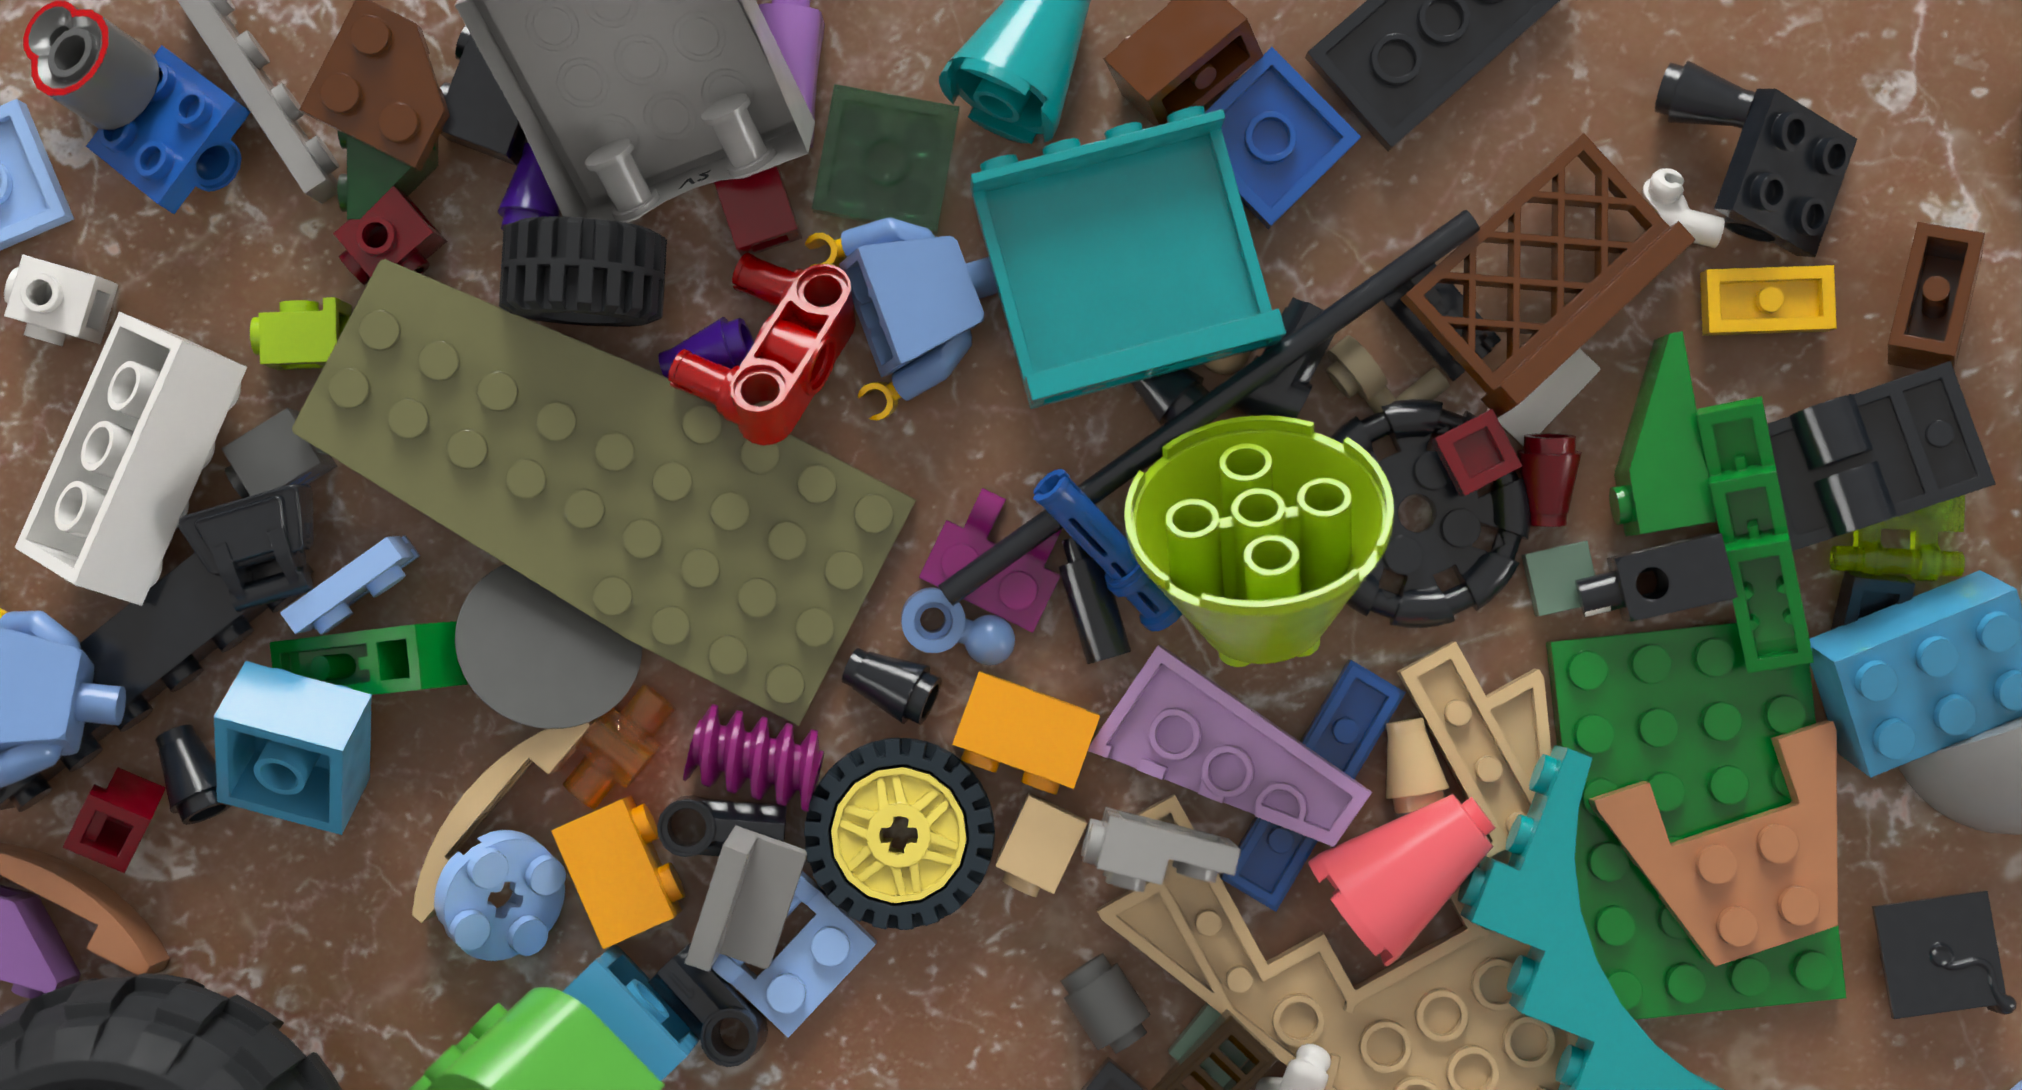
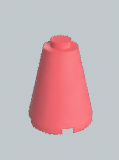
(1404, 871)

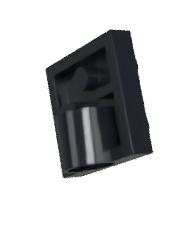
(1784, 174)

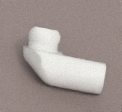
(1666, 197)
(1302, 1073)

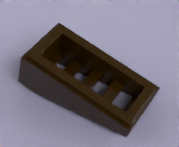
(1244, 1078)

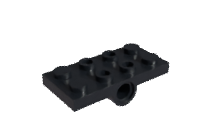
(1877, 455)

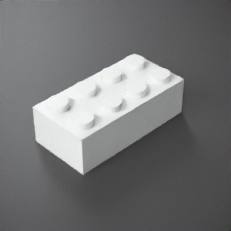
(130, 460)

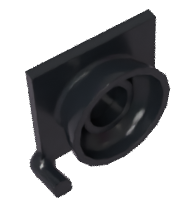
(1941, 956)

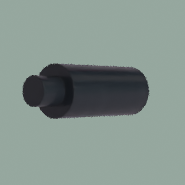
(1092, 606)

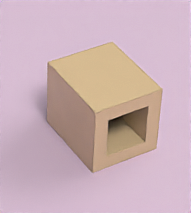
(1039, 846)

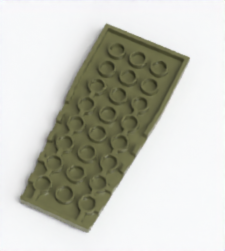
(607, 485)

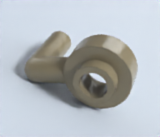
(1357, 372)

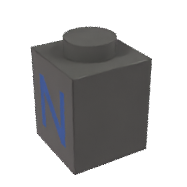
(274, 457)

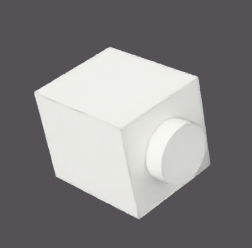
(58, 301)

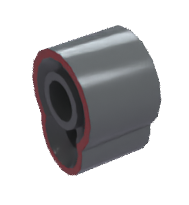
(90, 65)

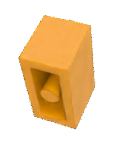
(1025, 732)
(619, 870)

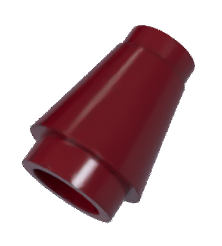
(1549, 476)

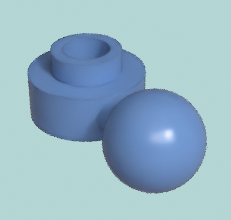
(986, 639)

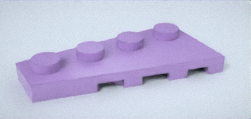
(1211, 742)

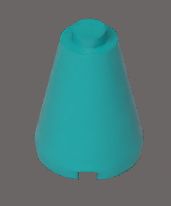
(1018, 67)

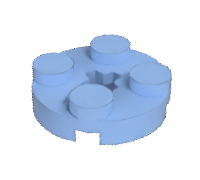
(528, 915)

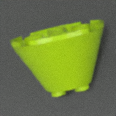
(1259, 532)

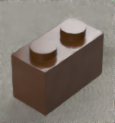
(1183, 57)
(1935, 296)

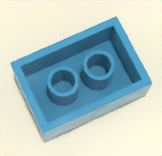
(1922, 672)

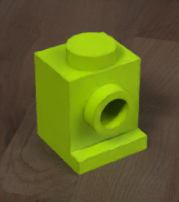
(299, 333)

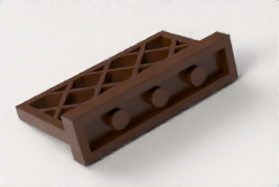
(1570, 323)

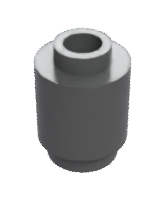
(1106, 1004)

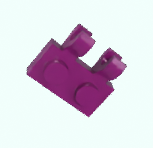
(1015, 593)

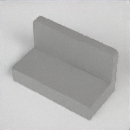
(747, 900)

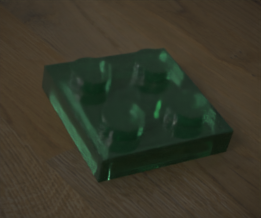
(885, 157)

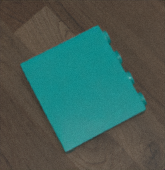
(1123, 257)

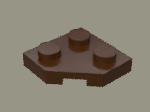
(380, 85)

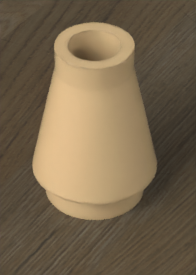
(1412, 767)

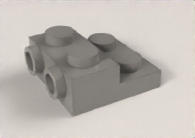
(1139, 847)

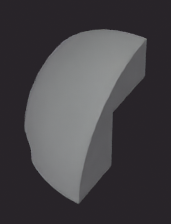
(1975, 780)

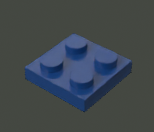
(1279, 136)

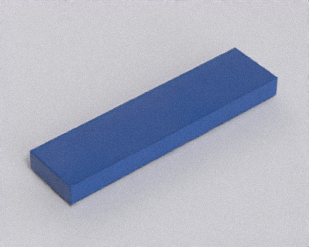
(1344, 736)

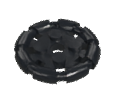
(1453, 524)

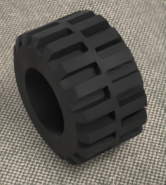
(583, 271)

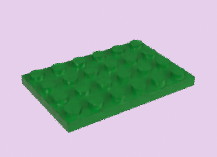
(1701, 732)

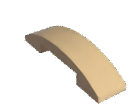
(547, 749)

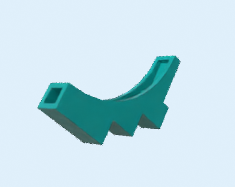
(1560, 978)

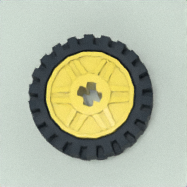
(932, 871)

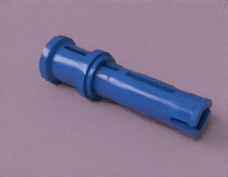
(1106, 547)

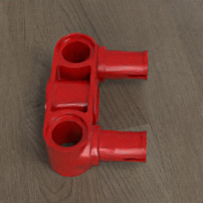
(788, 356)

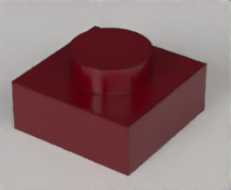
(1476, 453)

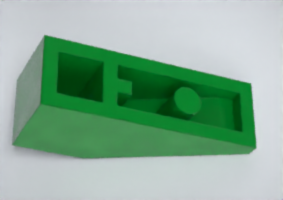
(1662, 459)
(376, 658)

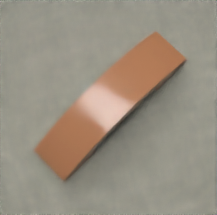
(121, 931)

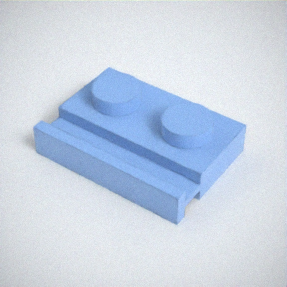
(370, 572)

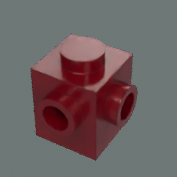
(389, 231)

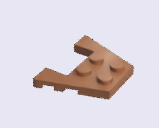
(1751, 878)

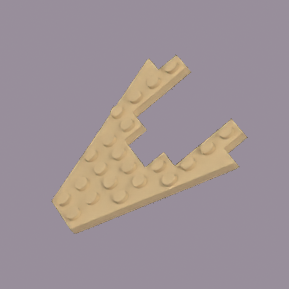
(1427, 1019)

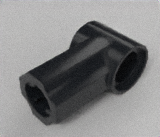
(1289, 389)
(720, 820)
(703, 1002)

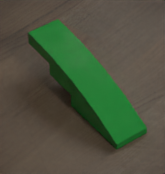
(1755, 534)

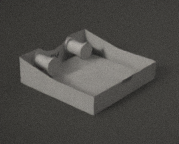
(641, 95)

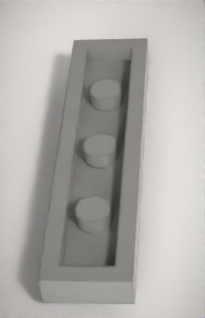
(271, 106)

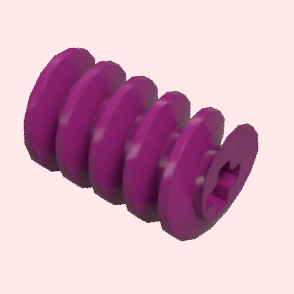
(755, 757)

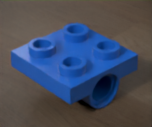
(177, 138)

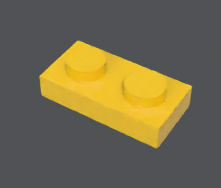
(1768, 300)

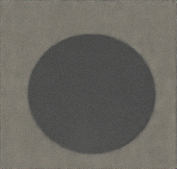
(539, 654)

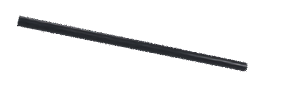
(1219, 400)

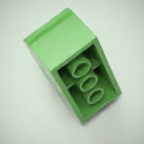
(539, 1045)

